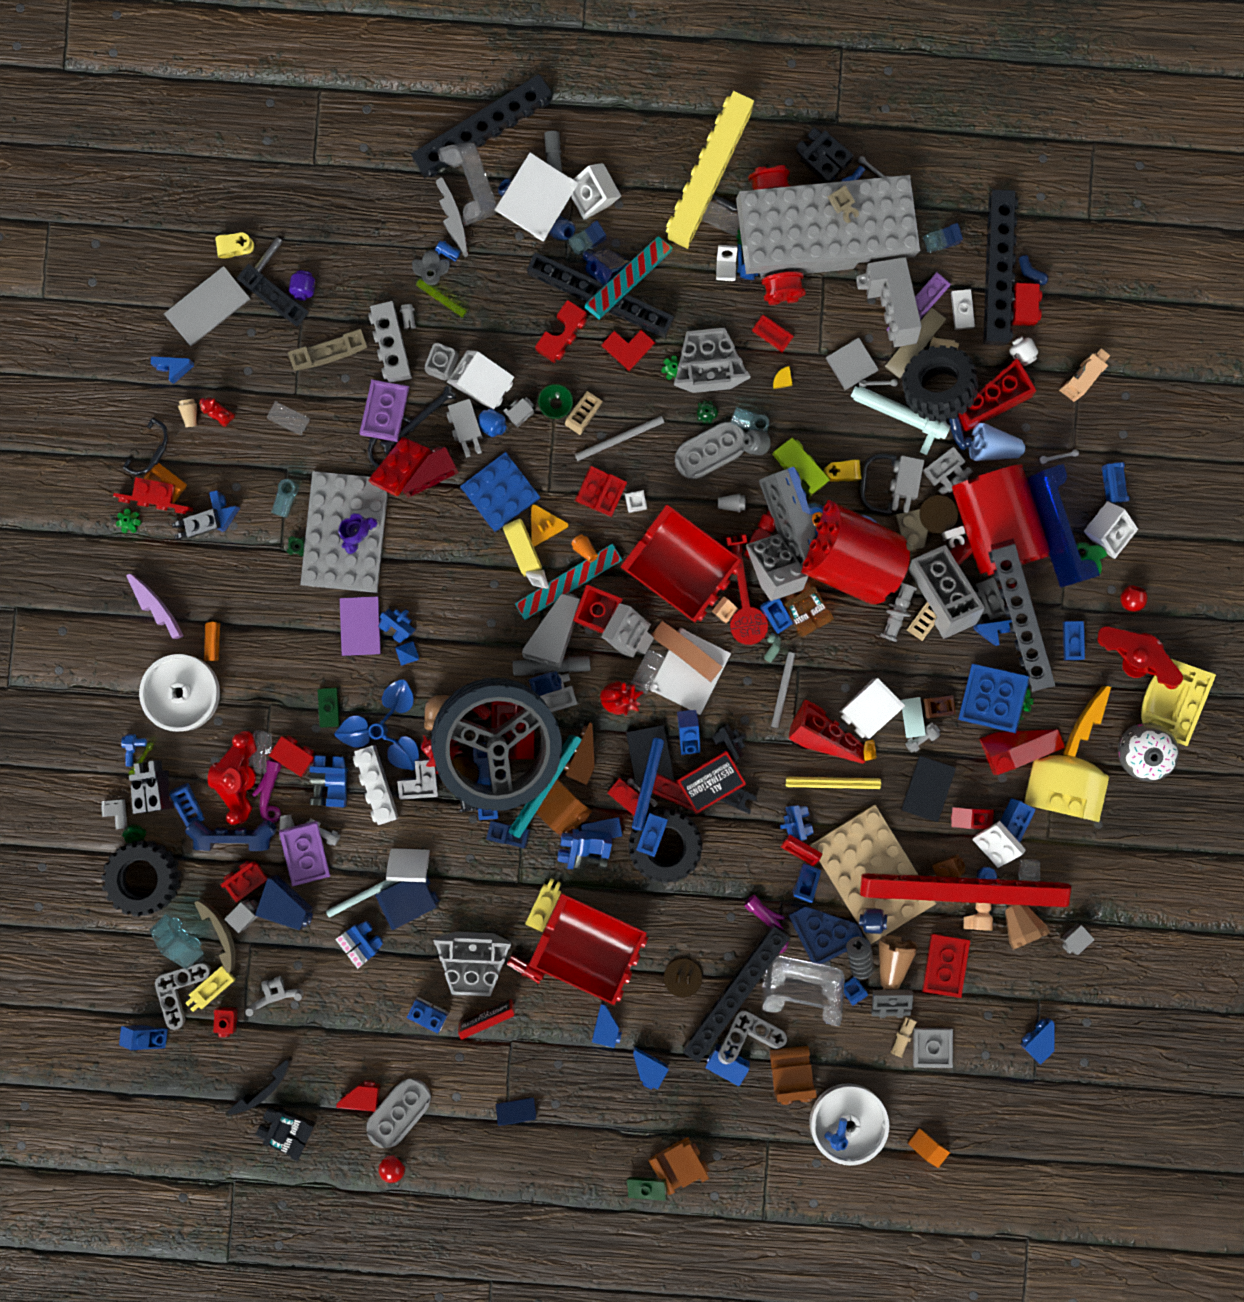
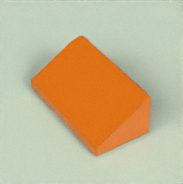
(161, 474)
(212, 639)

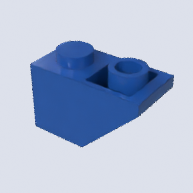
(688, 732)
(142, 1037)
(1041, 1041)

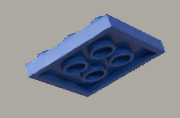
(500, 492)
(994, 698)

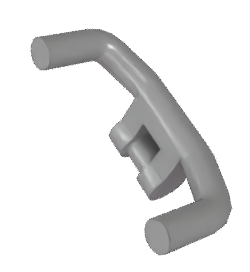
(272, 997)

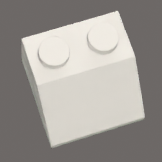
(594, 190)
(1111, 529)

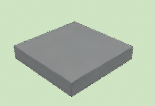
(852, 364)
(932, 1047)

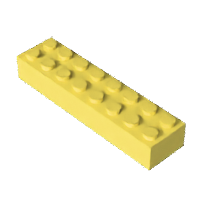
(710, 170)

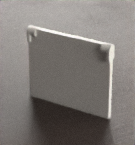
(536, 196)
(681, 682)

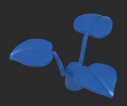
(355, 729)

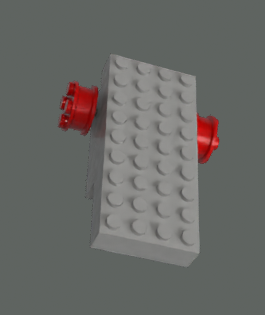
(799, 232)

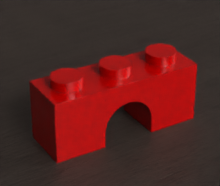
(553, 346)

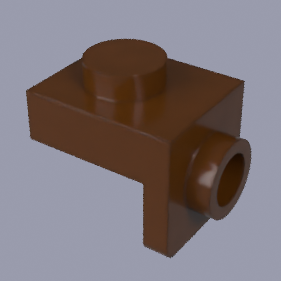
(950, 867)

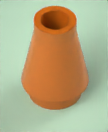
(584, 547)

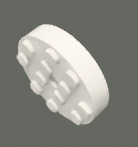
(199, 695)
(869, 1128)

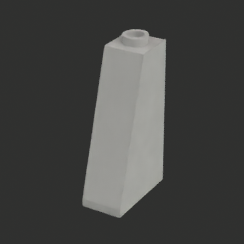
(553, 634)

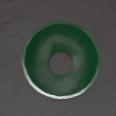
(551, 392)

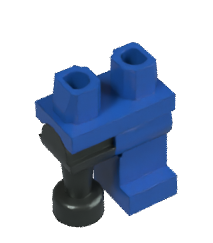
(329, 776)
(581, 845)

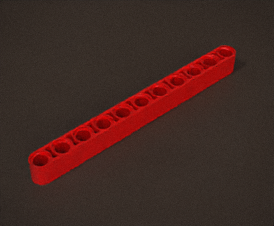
(965, 890)

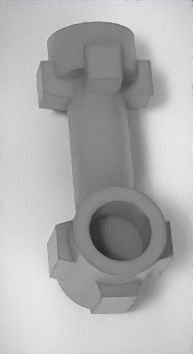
(932, 733)
(332, 838)

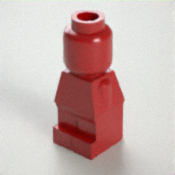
(765, 528)

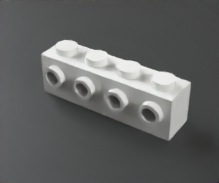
(376, 784)

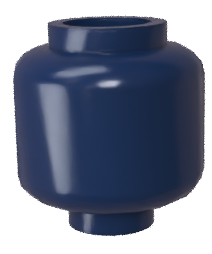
(873, 921)

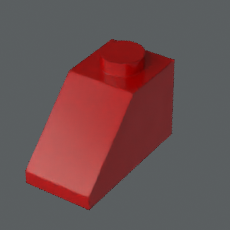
(972, 818)
(362, 1097)

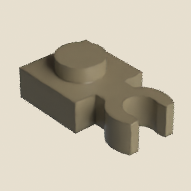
(842, 201)

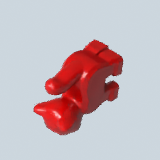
(216, 411)

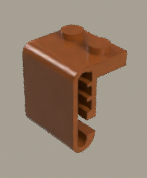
(562, 810)
(792, 1074)
(680, 1165)

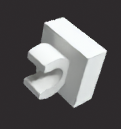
(954, 534)

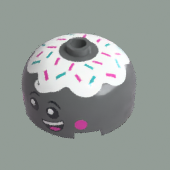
(1143, 741)

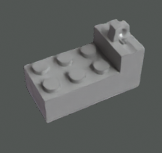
(893, 284)
(946, 591)

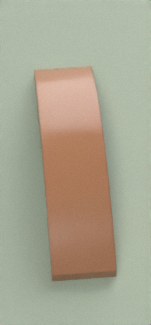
(686, 651)

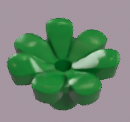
(671, 372)
(130, 523)
(1028, 701)

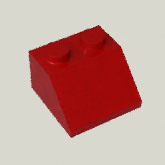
(596, 609)

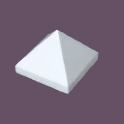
(537, 578)

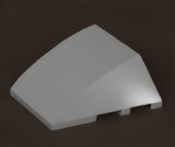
(709, 362)
(472, 961)

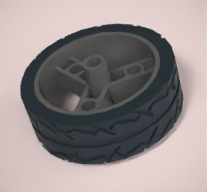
(502, 792)

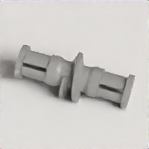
(899, 611)

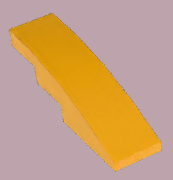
(1091, 715)

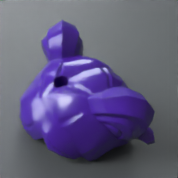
(347, 531)

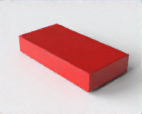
(772, 333)
(801, 850)

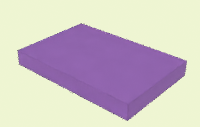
(384, 410)
(360, 626)
(304, 853)

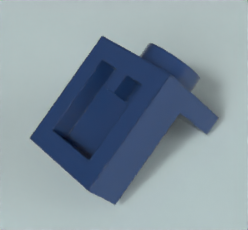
(546, 683)

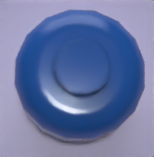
(986, 873)

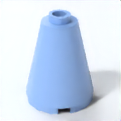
(994, 444)

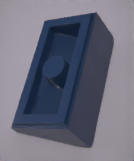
(516, 1111)

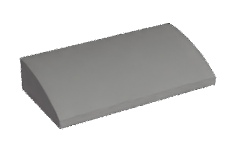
(207, 306)

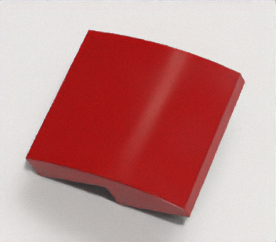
(600, 491)

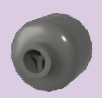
(756, 442)

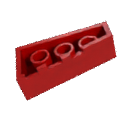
(999, 395)

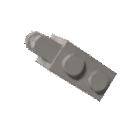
(465, 425)
(906, 481)

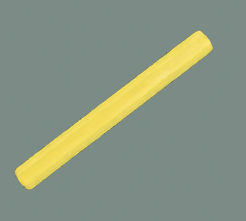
(830, 782)

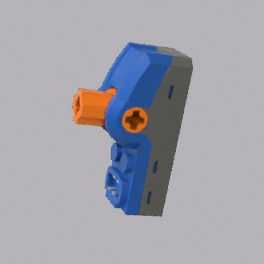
(791, 513)

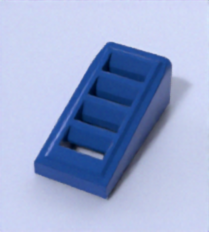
(192, 802)

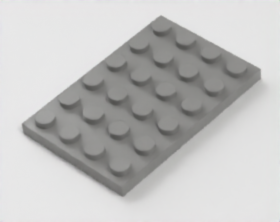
(324, 560)

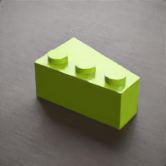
(792, 455)

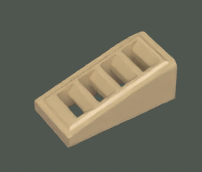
(575, 426)
(915, 632)

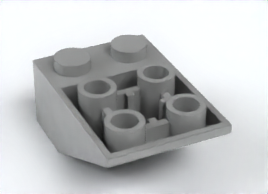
(776, 567)

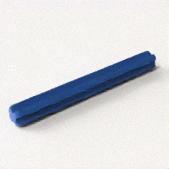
(647, 784)

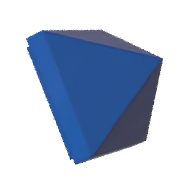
(407, 653)

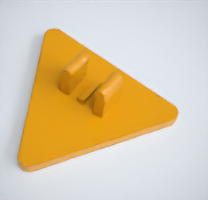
(544, 525)

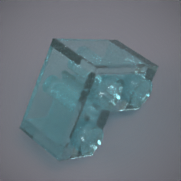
(175, 942)

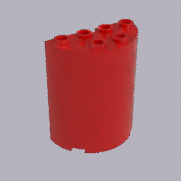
(1000, 509)
(856, 555)
(681, 564)
(588, 949)

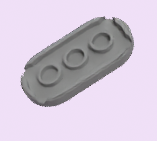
(710, 450)
(398, 1113)

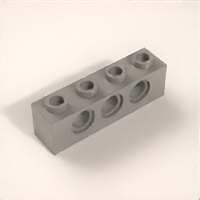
(387, 312)

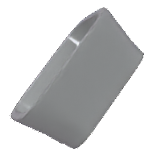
(441, 361)

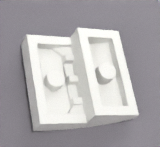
(407, 865)

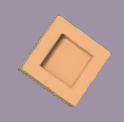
(724, 609)

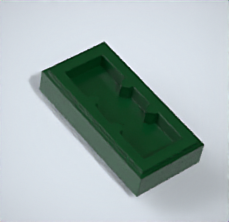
(328, 707)
(647, 1188)

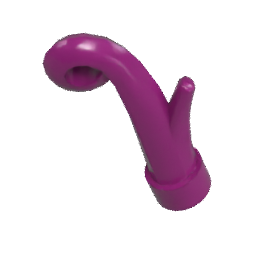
(266, 787)
(769, 917)

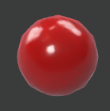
(1133, 598)
(391, 1169)

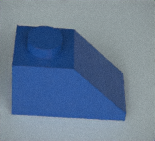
(606, 1028)
(650, 1069)

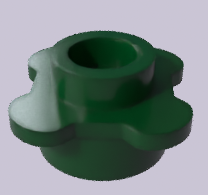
(291, 546)

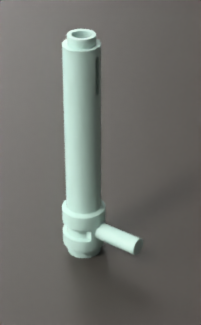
(934, 429)

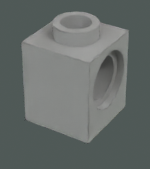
(1076, 939)

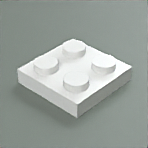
(998, 844)

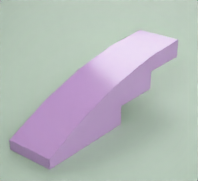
(150, 601)

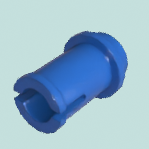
(447, 250)

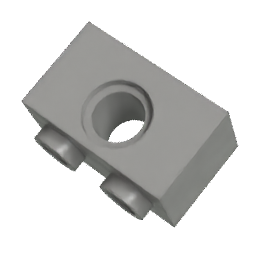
(243, 915)

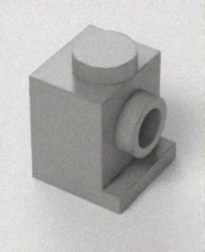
(519, 411)

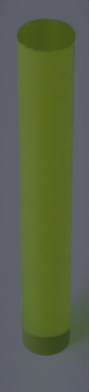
(441, 298)

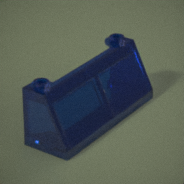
(1063, 548)

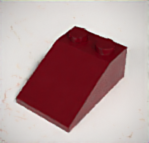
(432, 471)

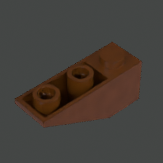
(583, 762)

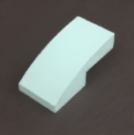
(913, 717)

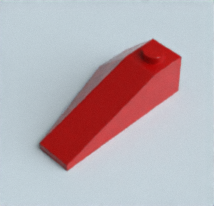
(819, 733)

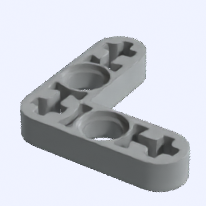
(171, 990)
(750, 1029)

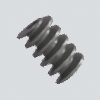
(860, 957)

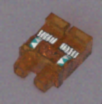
(804, 603)

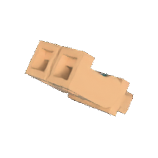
(1086, 375)

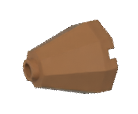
(1023, 925)

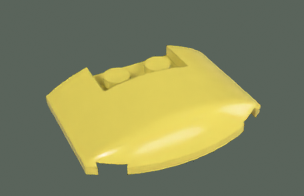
(1179, 707)
(1067, 787)

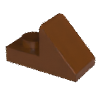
(939, 706)

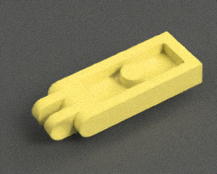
(544, 906)
(210, 988)

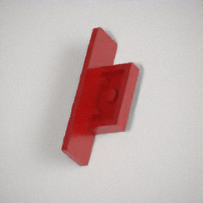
(155, 493)

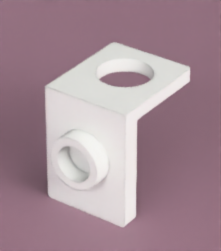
(726, 264)

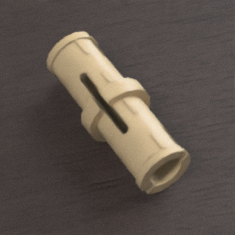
(903, 1037)

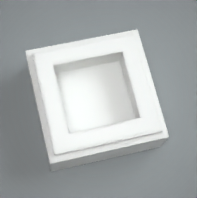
(636, 501)

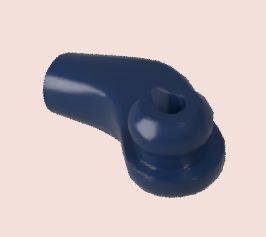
(1030, 273)
(957, 433)

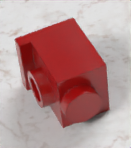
(227, 1014)

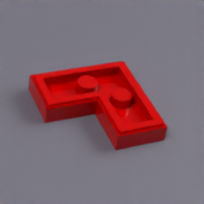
(628, 353)

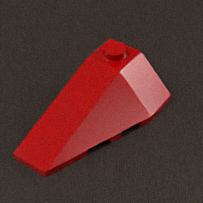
(1011, 750)

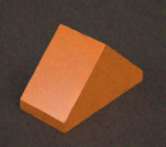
(928, 1148)

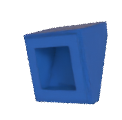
(854, 991)

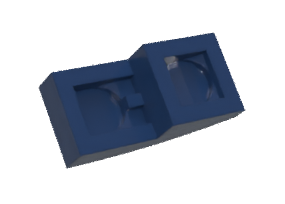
(500, 833)

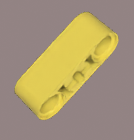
(522, 546)

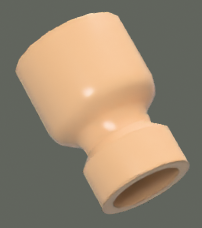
(981, 920)

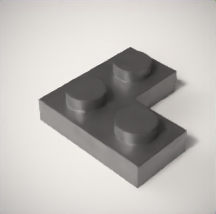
(423, 785)

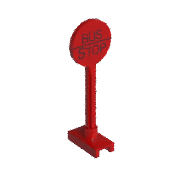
(748, 623)

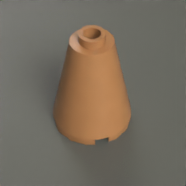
(894, 960)

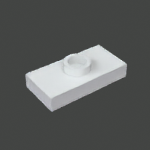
(962, 309)

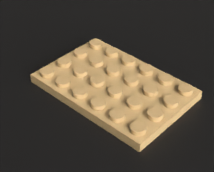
(863, 847)

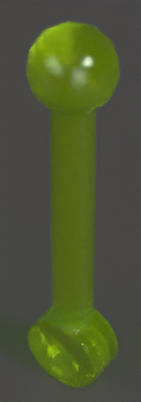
(149, 746)

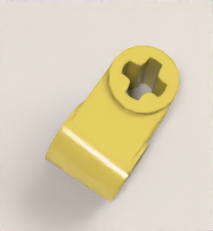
(230, 245)

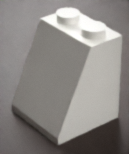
(481, 379)
(871, 708)

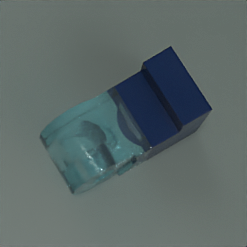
(588, 238)
(943, 238)

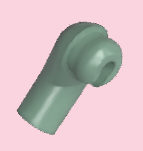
(774, 649)

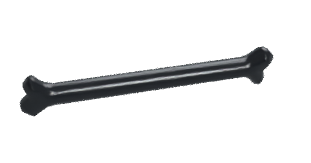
(447, 394)

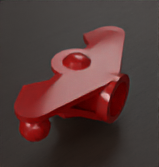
(1141, 655)
(234, 777)

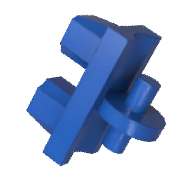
(399, 622)
(794, 822)

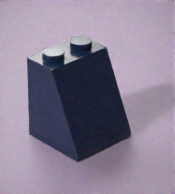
(406, 901)
(284, 905)

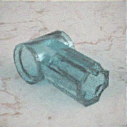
(748, 420)
(284, 500)

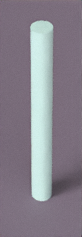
(359, 897)

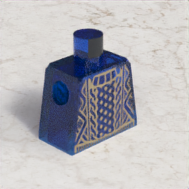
(604, 264)

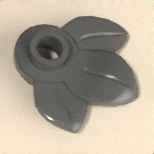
(430, 265)

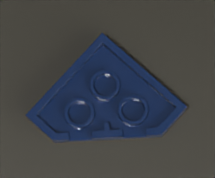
(822, 933)

